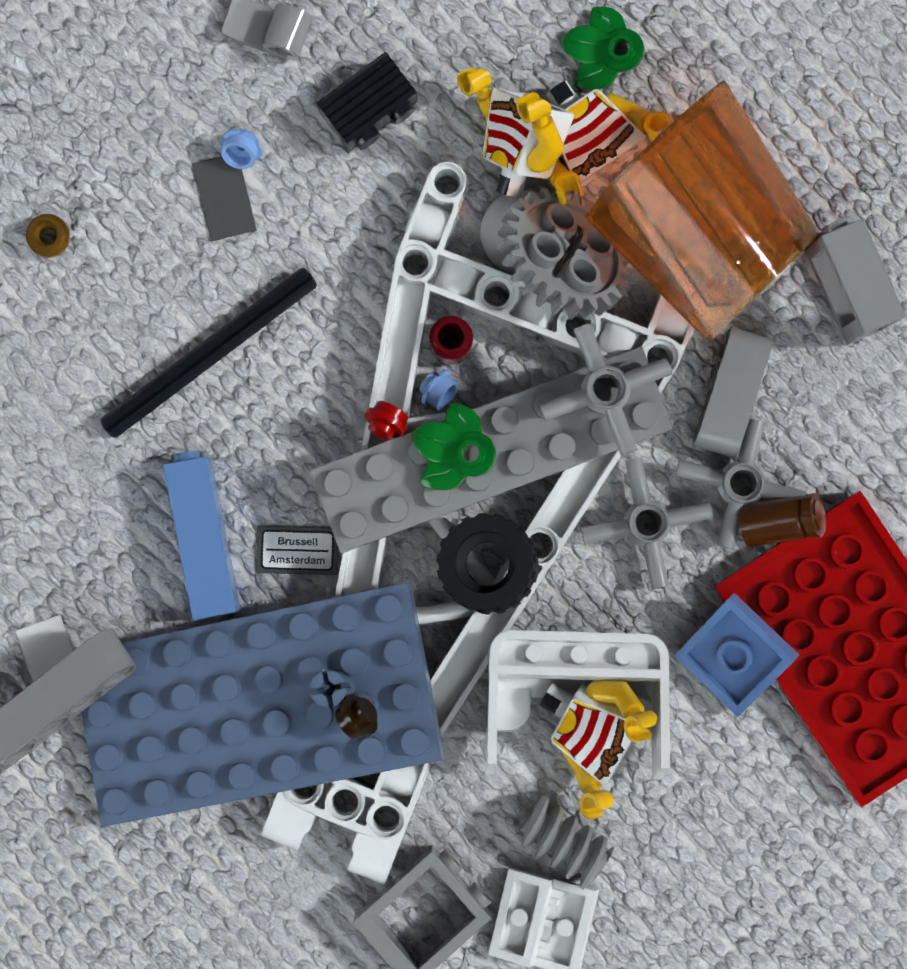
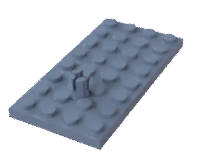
(254, 706)

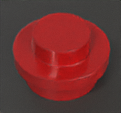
(386, 420)

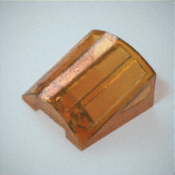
(705, 213)

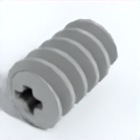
(564, 842)

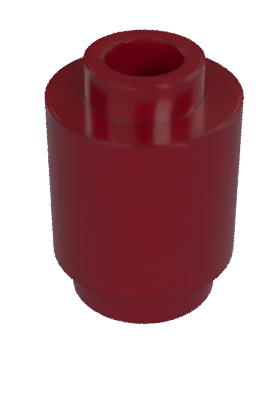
(455, 327)

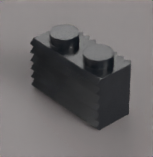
(368, 103)

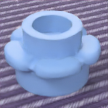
(240, 148)
(438, 389)

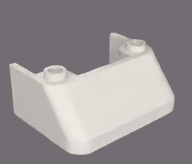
(529, 661)

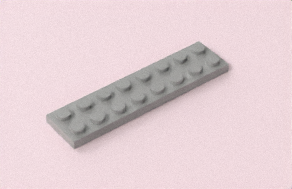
(381, 488)

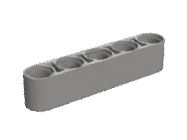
(61, 694)

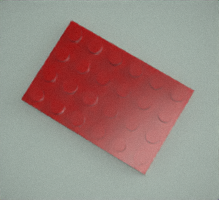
(846, 617)

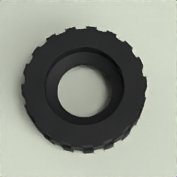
(454, 556)

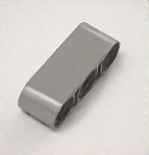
(732, 392)

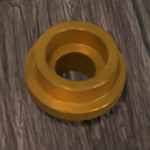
(39, 226)

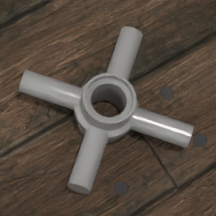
(623, 382)
(722, 478)
(665, 519)

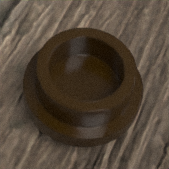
(356, 717)

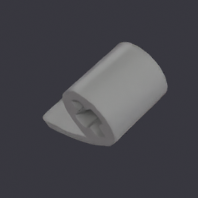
(267, 29)

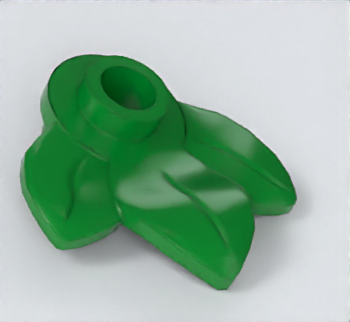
(595, 49)
(447, 447)

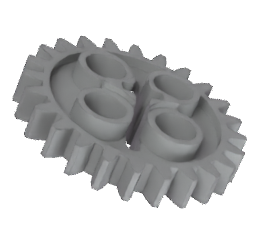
(536, 239)

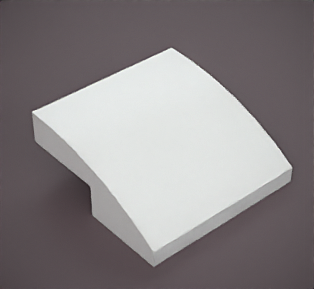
(543, 921)

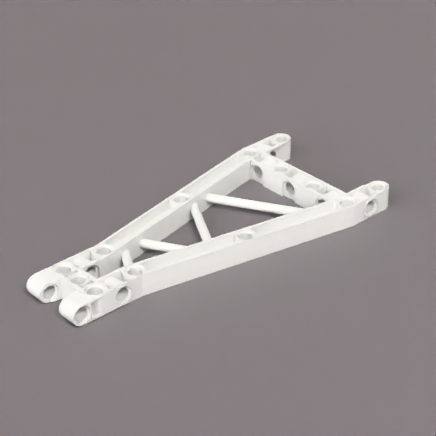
(361, 568)

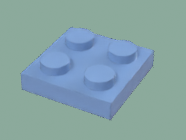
(736, 655)

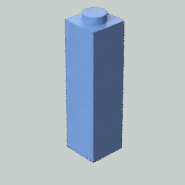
(201, 535)

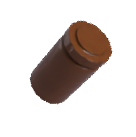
(782, 520)

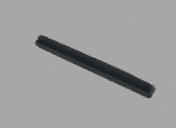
(208, 352)

